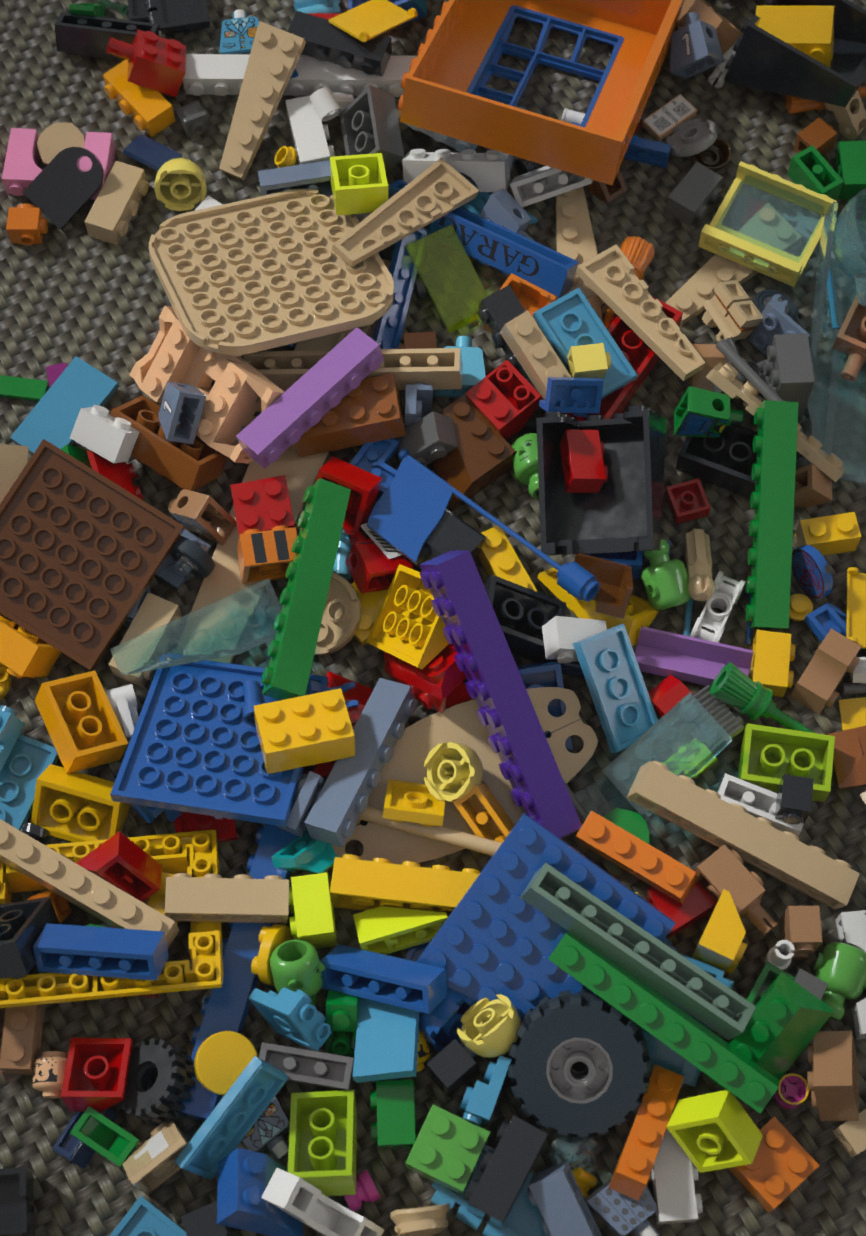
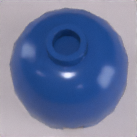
(442, 1023)

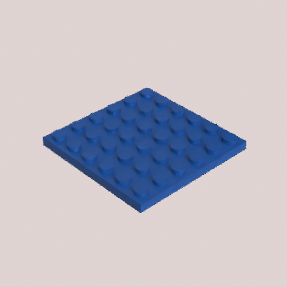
(199, 752)
(502, 943)

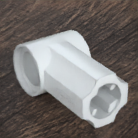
(329, 103)
(125, 708)

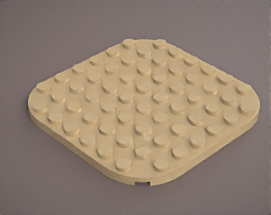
(266, 273)

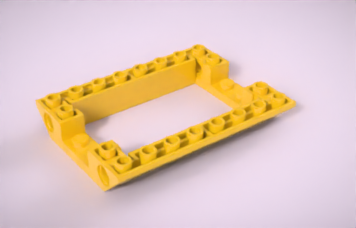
(177, 853)

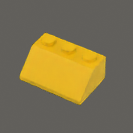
(802, 27)
(76, 806)
(723, 936)

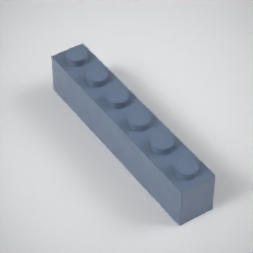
(353, 778)

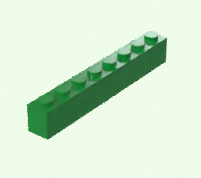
(772, 515)
(306, 591)
(666, 1022)

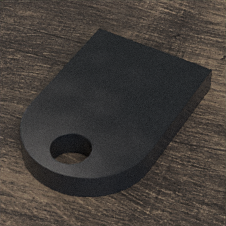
(63, 187)

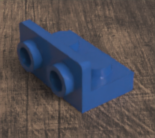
(573, 395)

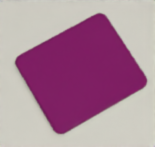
(54, 372)

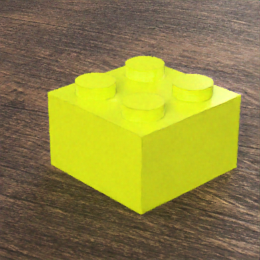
(358, 183)
(313, 910)
(714, 1131)

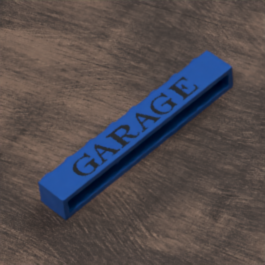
(505, 249)

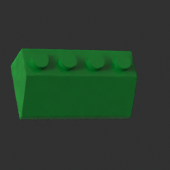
(781, 1026)

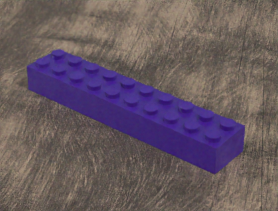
(498, 691)

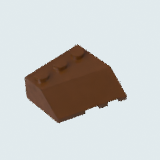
(479, 456)

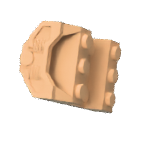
(228, 403)

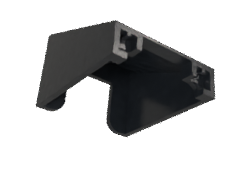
(780, 68)
(628, 506)

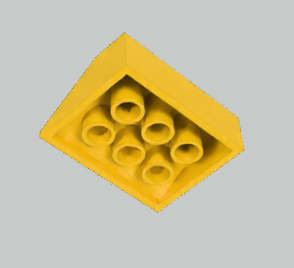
(408, 622)

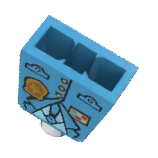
(238, 33)

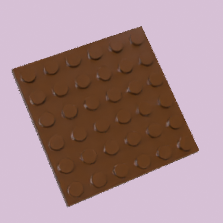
(76, 553)

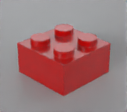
(687, 501)

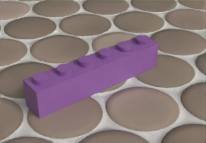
(310, 398)

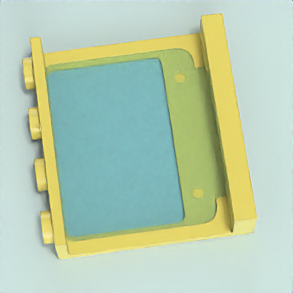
(767, 224)

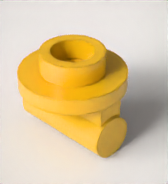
(585, 1180)

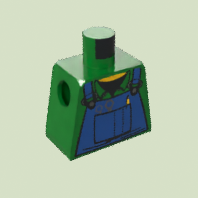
(704, 414)

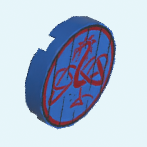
(810, 572)

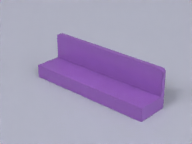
(687, 656)

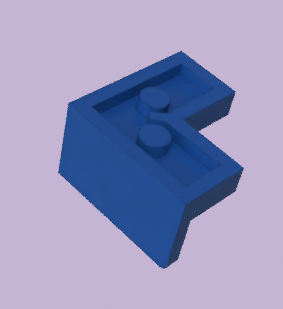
(374, 459)

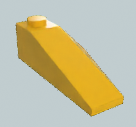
(637, 614)

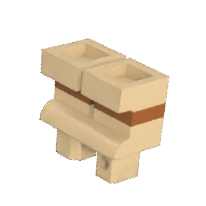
(731, 312)

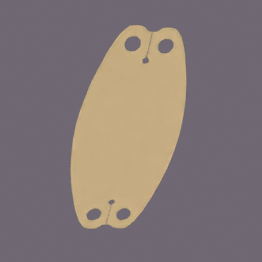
(463, 726)

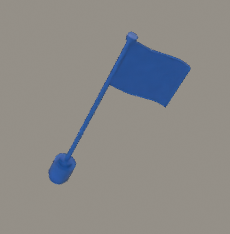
(417, 504)

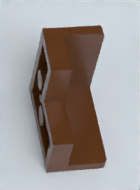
(614, 581)

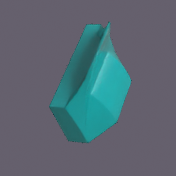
(305, 854)

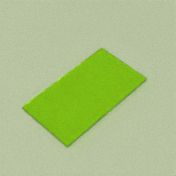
(448, 277)

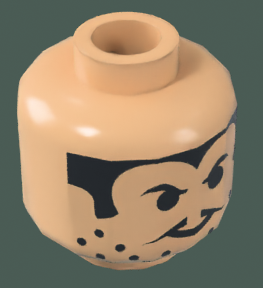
(49, 1073)

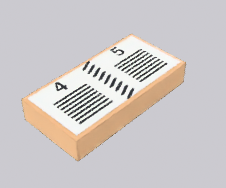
(668, 117)

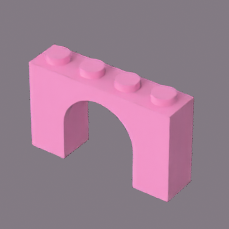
(23, 158)

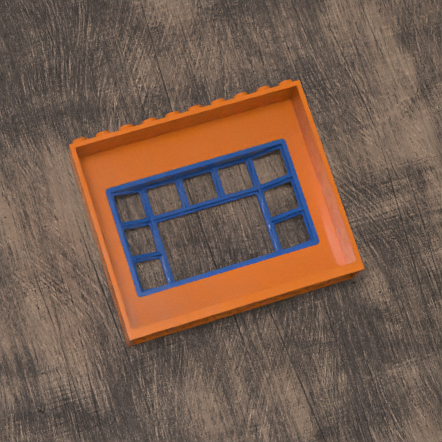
(462, 51)

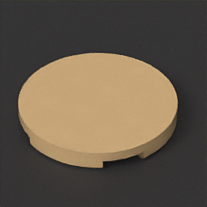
(340, 616)

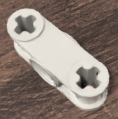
(712, 624)

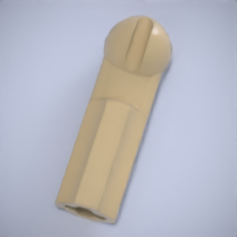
(699, 565)

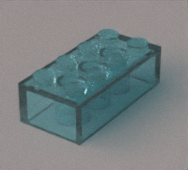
(681, 740)

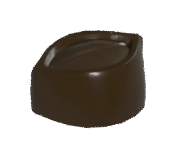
(715, 156)

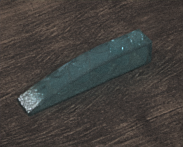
(206, 634)

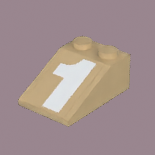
(154, 1160)

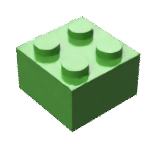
(447, 1149)

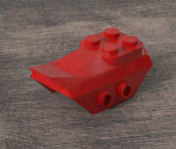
(432, 682)

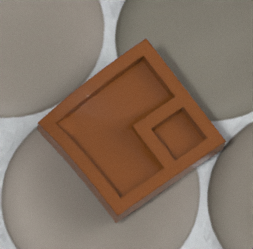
(850, 757)

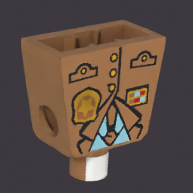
(192, 507)

